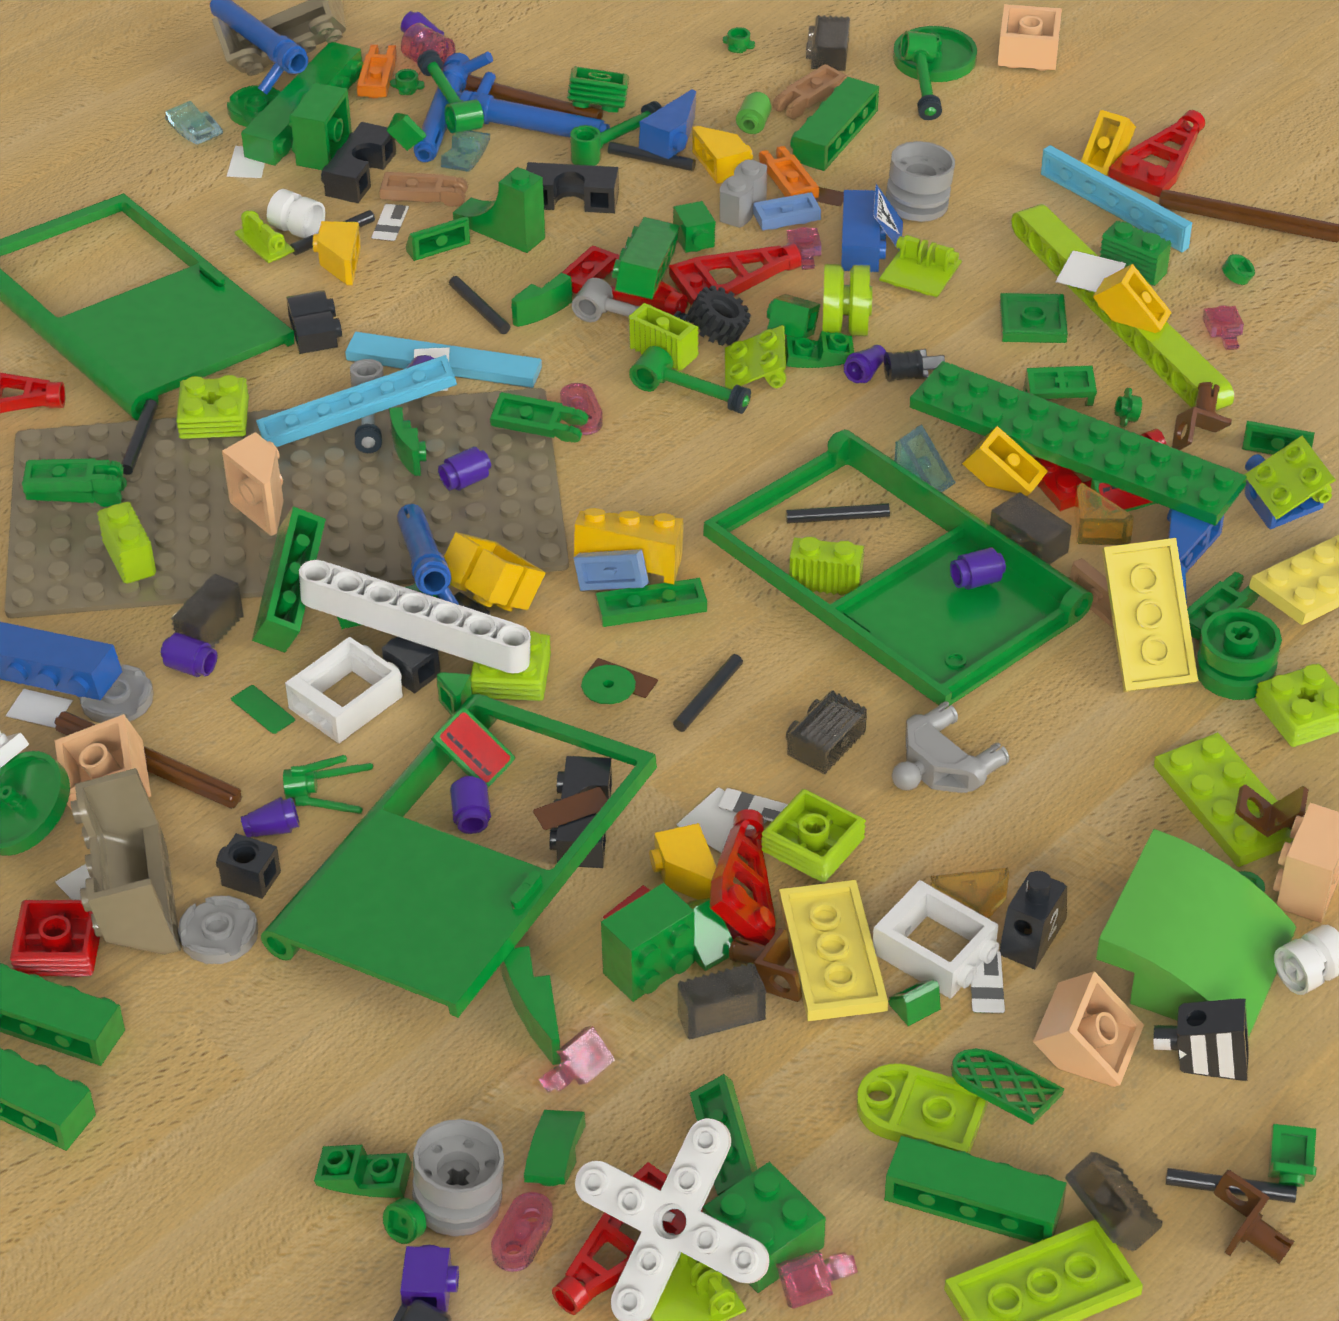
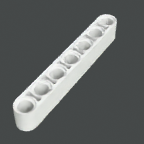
(415, 616)

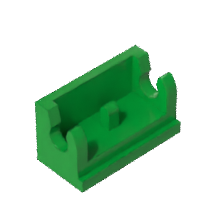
(1061, 382)

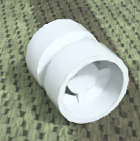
(295, 213)
(1309, 960)

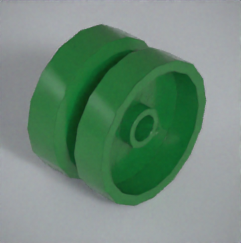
(1237, 652)

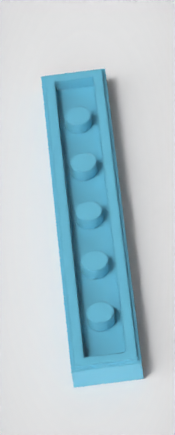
(1115, 198)
(463, 361)
(357, 402)

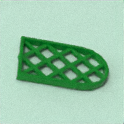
(1024, 1075)

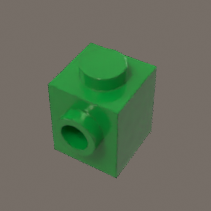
(696, 226)
(795, 314)

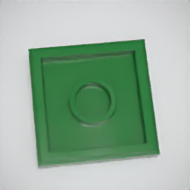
(1033, 318)

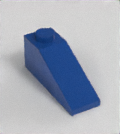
(669, 127)
(1192, 536)

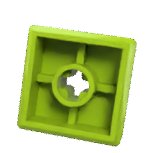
(212, 407)
(516, 686)
(1301, 704)
(813, 835)

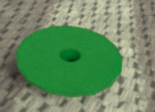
(608, 684)

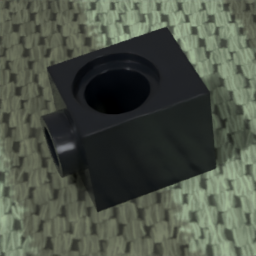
(248, 865)

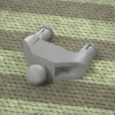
(938, 760)

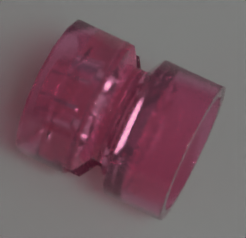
(421, 38)

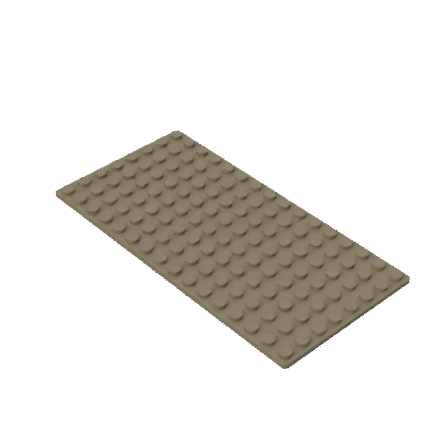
(196, 532)

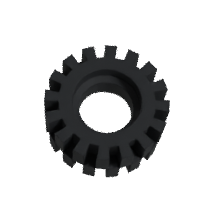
(719, 315)

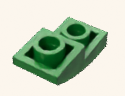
(540, 303)
(828, 351)
(406, 442)
(553, 1147)
(355, 1172)

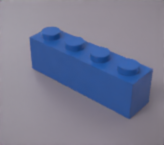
(57, 661)

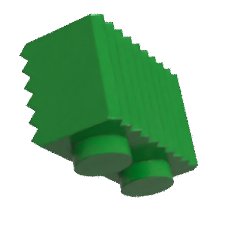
(1142, 249)

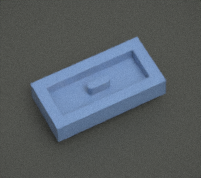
(786, 211)
(611, 570)

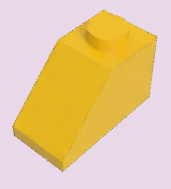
(1108, 141)
(719, 151)
(338, 248)
(1131, 300)
(1004, 464)
(684, 860)

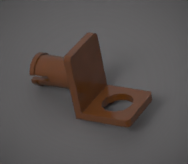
(1200, 416)
(1272, 816)
(769, 963)
(1254, 1228)

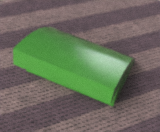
(1193, 931)

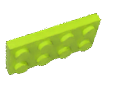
(1208, 783)
(1048, 1281)

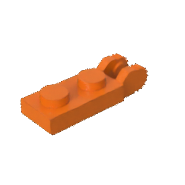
(376, 72)
(788, 173)

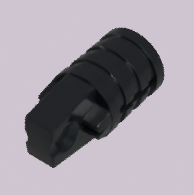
(910, 364)

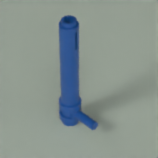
(280, 49)
(456, 69)
(524, 115)
(428, 564)

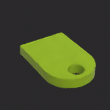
(920, 1107)

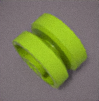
(847, 300)

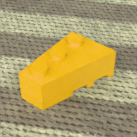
(656, 535)

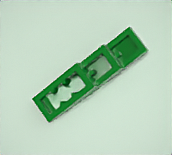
(532, 1001)

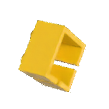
(492, 572)

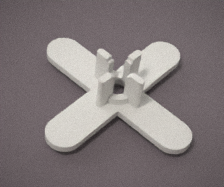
(646, 1209)

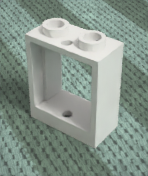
(307, 688)
(925, 901)

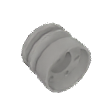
(920, 180)
(458, 1177)

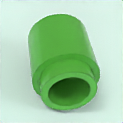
(754, 113)

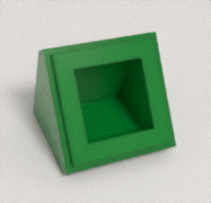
(405, 131)
(453, 690)
(916, 1001)

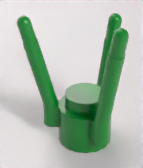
(302, 781)

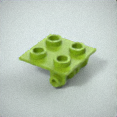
(921, 267)
(757, 358)
(1291, 478)
(697, 1294)

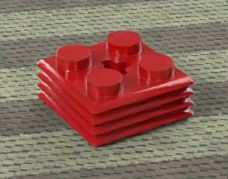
(54, 939)

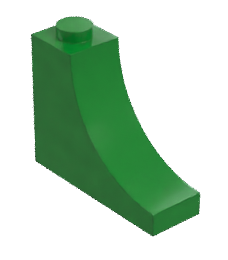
(515, 215)

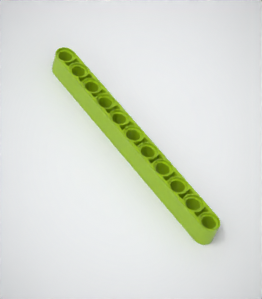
(1162, 351)

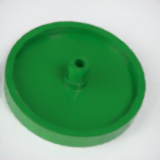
(953, 58)
(31, 800)

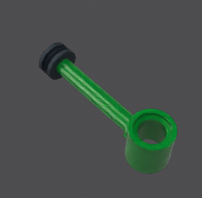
(921, 50)
(459, 114)
(588, 141)
(656, 367)

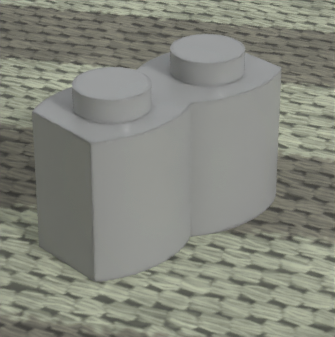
(741, 191)

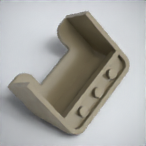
(304, 24)
(127, 864)

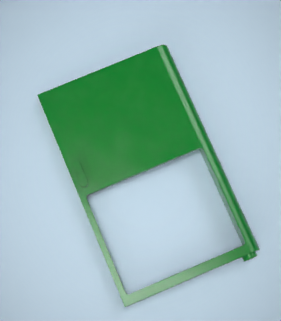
(156, 332)
(914, 609)
(430, 904)

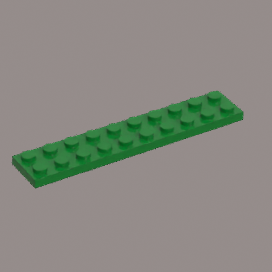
(1080, 442)

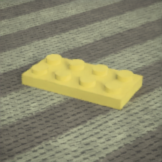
(1303, 584)
(1150, 615)
(832, 950)

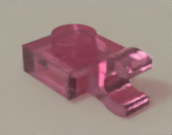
(808, 244)
(1224, 323)
(582, 1060)
(809, 1276)

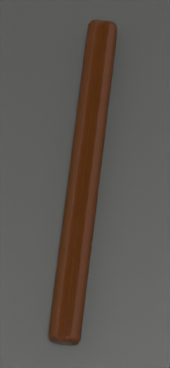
(1250, 215)
(167, 767)

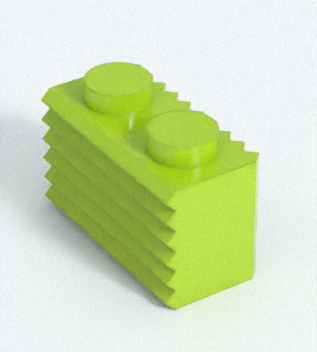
(657, 328)
(126, 542)
(826, 565)

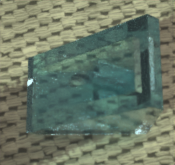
(920, 457)

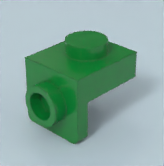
(1292, 1154)

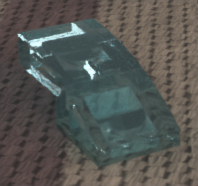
(193, 124)
(465, 150)

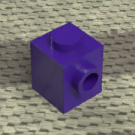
(429, 1276)

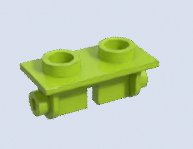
(262, 238)

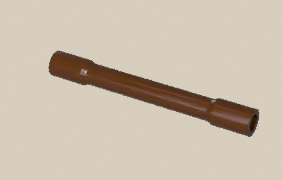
(532, 99)

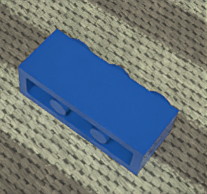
(861, 233)

